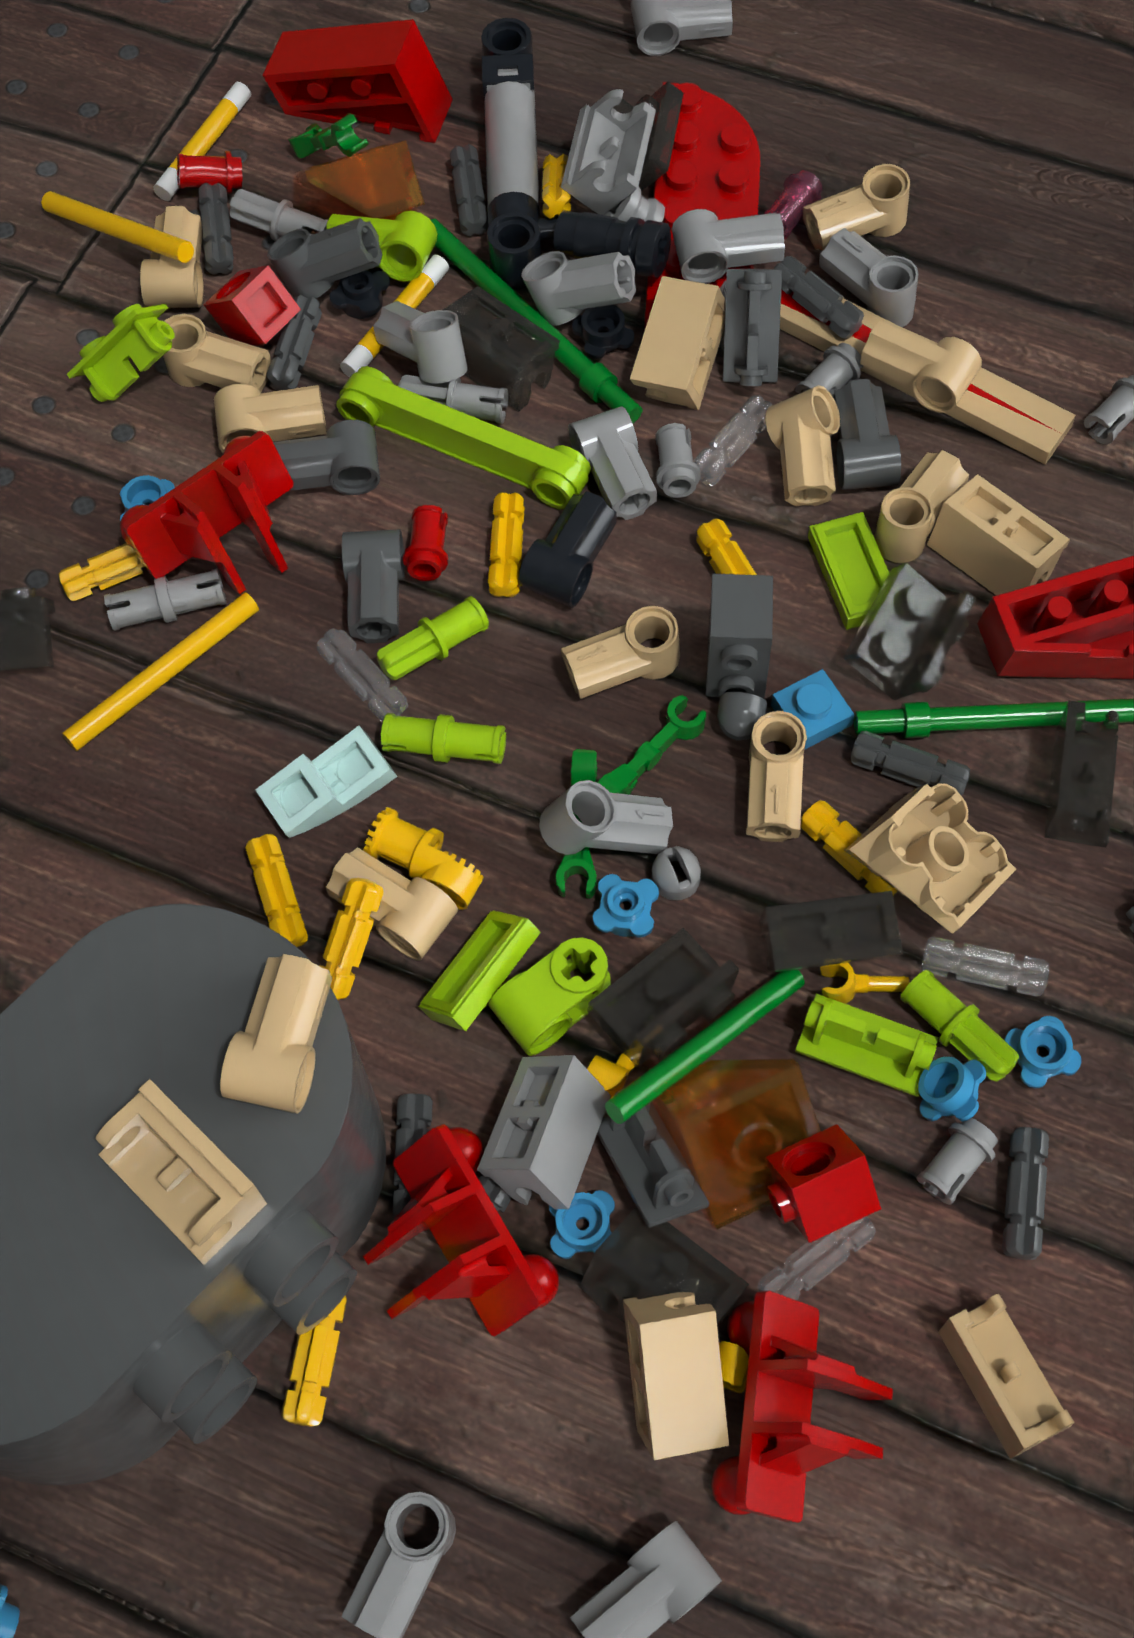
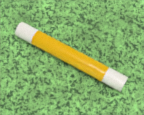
(205, 136)
(412, 296)

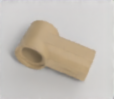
(873, 207)
(170, 280)
(212, 358)
(933, 370)
(280, 414)
(802, 434)
(913, 509)
(620, 657)
(775, 779)
(410, 911)
(275, 1055)

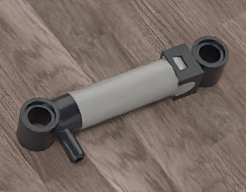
(511, 151)

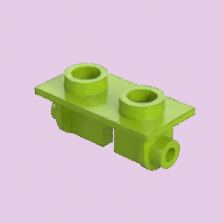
(135, 336)
(866, 1044)

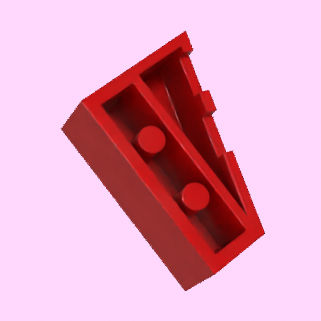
(361, 70)
(1065, 626)

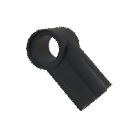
(564, 561)

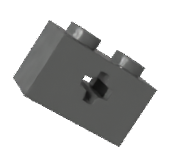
(739, 634)

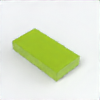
(849, 565)
(479, 969)

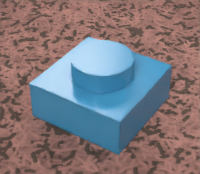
(816, 705)

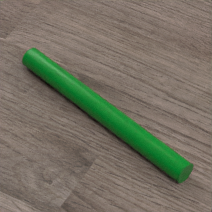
(703, 1045)

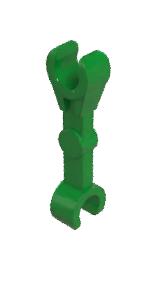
(338, 134)
(583, 768)
(624, 778)

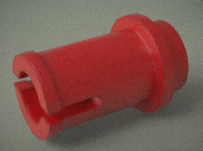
(197, 170)
(426, 553)

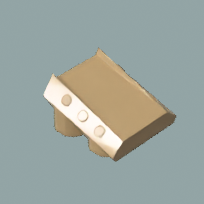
(934, 855)

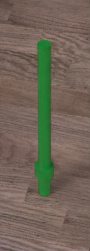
(594, 379)
(918, 719)

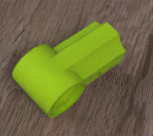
(403, 242)

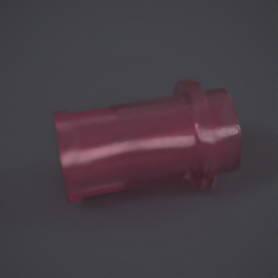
(798, 192)

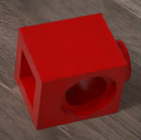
(252, 306)
(821, 1184)

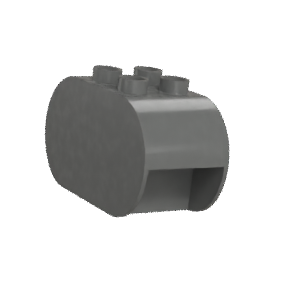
(102, 1309)

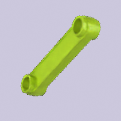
(548, 472)

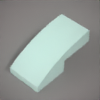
(321, 789)

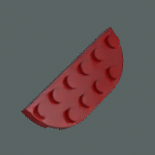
(709, 168)

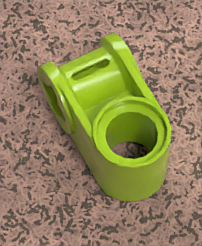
(545, 999)

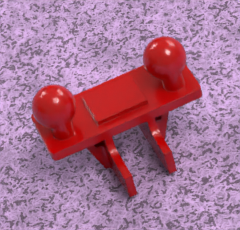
(209, 506)
(468, 1230)
(776, 1426)

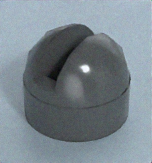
(739, 713)

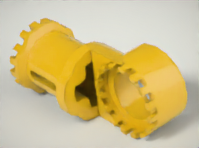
(421, 855)

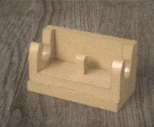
(680, 342)
(995, 538)
(178, 1172)
(676, 1374)
(1004, 1377)

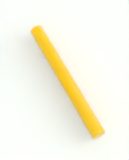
(118, 227)
(160, 671)

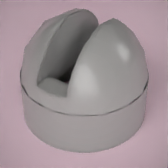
(665, 876)

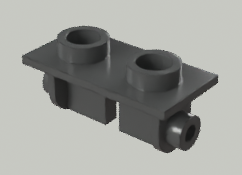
(752, 326)
(652, 1167)

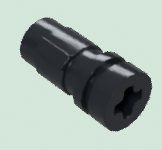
(598, 234)

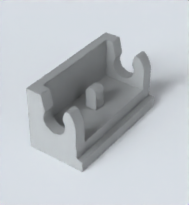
(607, 152)
(545, 1130)

